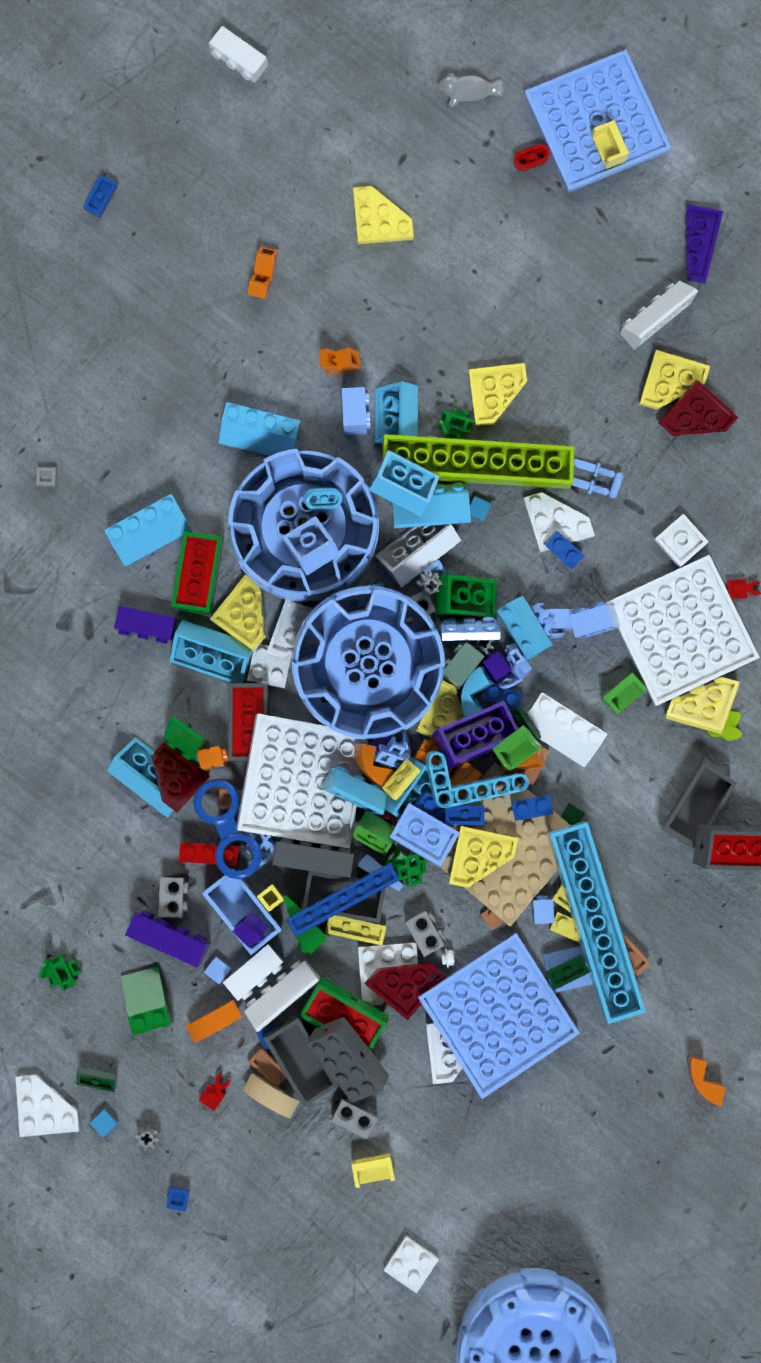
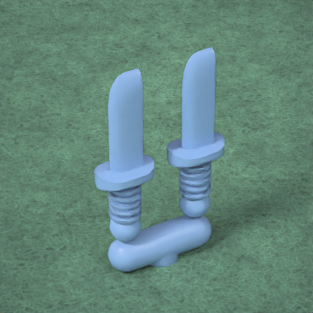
(596, 469)

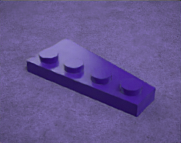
(702, 233)

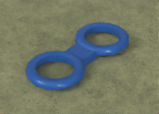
(226, 828)

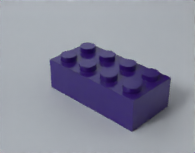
(474, 734)
(167, 938)

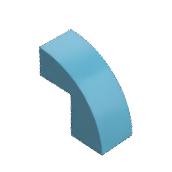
(474, 684)

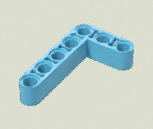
(470, 787)

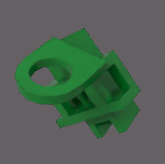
(455, 427)
(402, 860)
(50, 970)

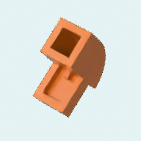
(339, 361)

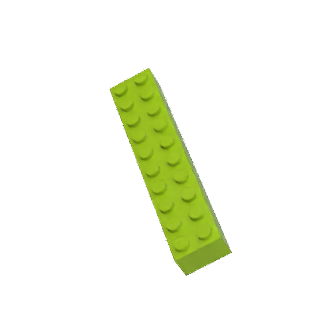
(487, 460)

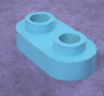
(321, 498)

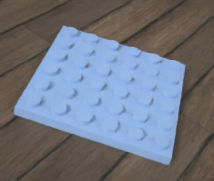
(585, 99)
(498, 1015)

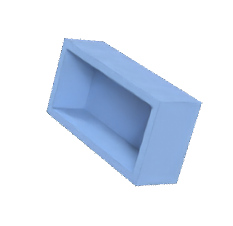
(234, 900)

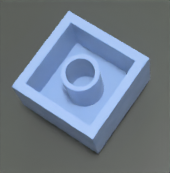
(355, 417)
(311, 545)
(594, 621)

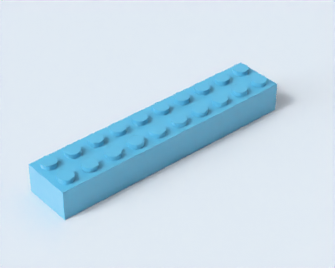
(596, 922)

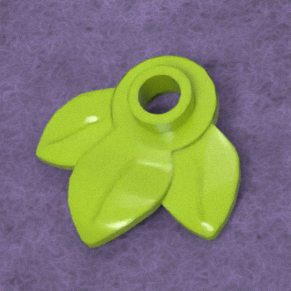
(730, 731)

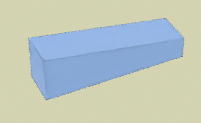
(370, 865)

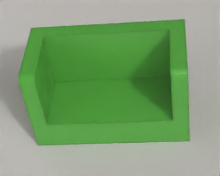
(623, 694)
(517, 748)
(374, 833)

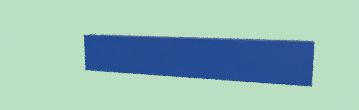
(342, 899)

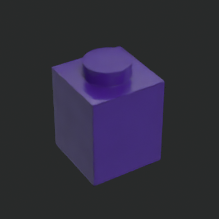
(496, 666)
(250, 929)

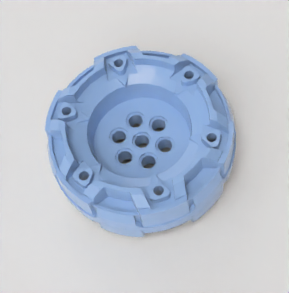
(259, 515)
(337, 629)
(538, 1302)

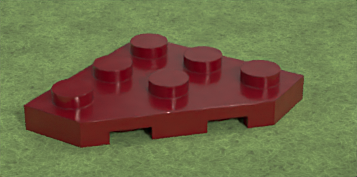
(697, 413)
(176, 777)
(404, 984)

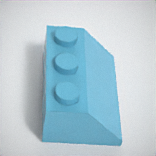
(396, 410)
(404, 483)
(524, 628)
(355, 790)
(412, 792)

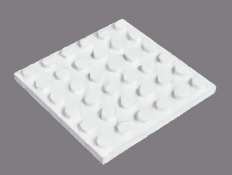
(682, 630)
(286, 780)

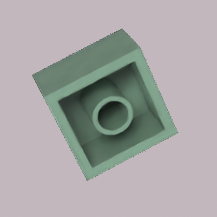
(462, 665)

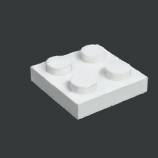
(681, 540)
(268, 668)
(411, 1264)

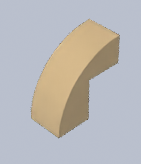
(270, 1096)

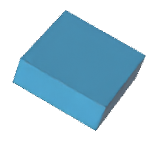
(479, 508)
(104, 1123)

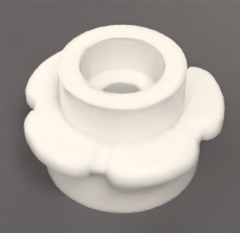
(448, 958)

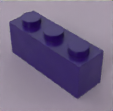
(145, 624)

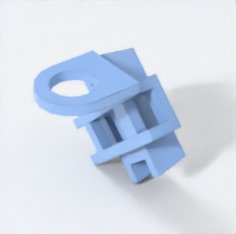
(545, 620)
(519, 670)
(388, 757)
(267, 846)

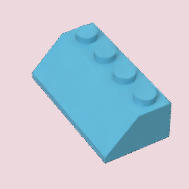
(258, 430)
(447, 506)
(147, 530)
(210, 652)
(136, 770)

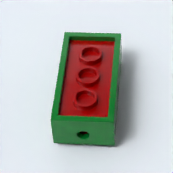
(197, 573)
(332, 1002)

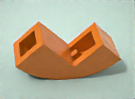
(263, 272)
(364, 759)
(214, 1021)
(710, 1090)

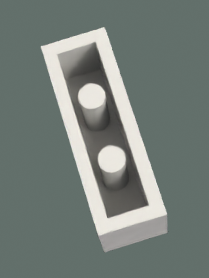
(238, 54)
(254, 972)

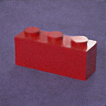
(206, 854)

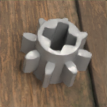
(430, 579)
(480, 648)
(152, 1134)

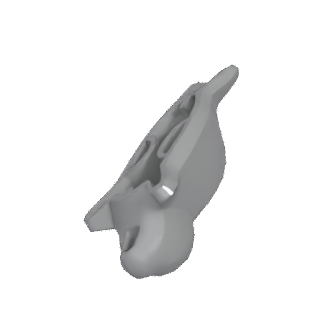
(469, 88)

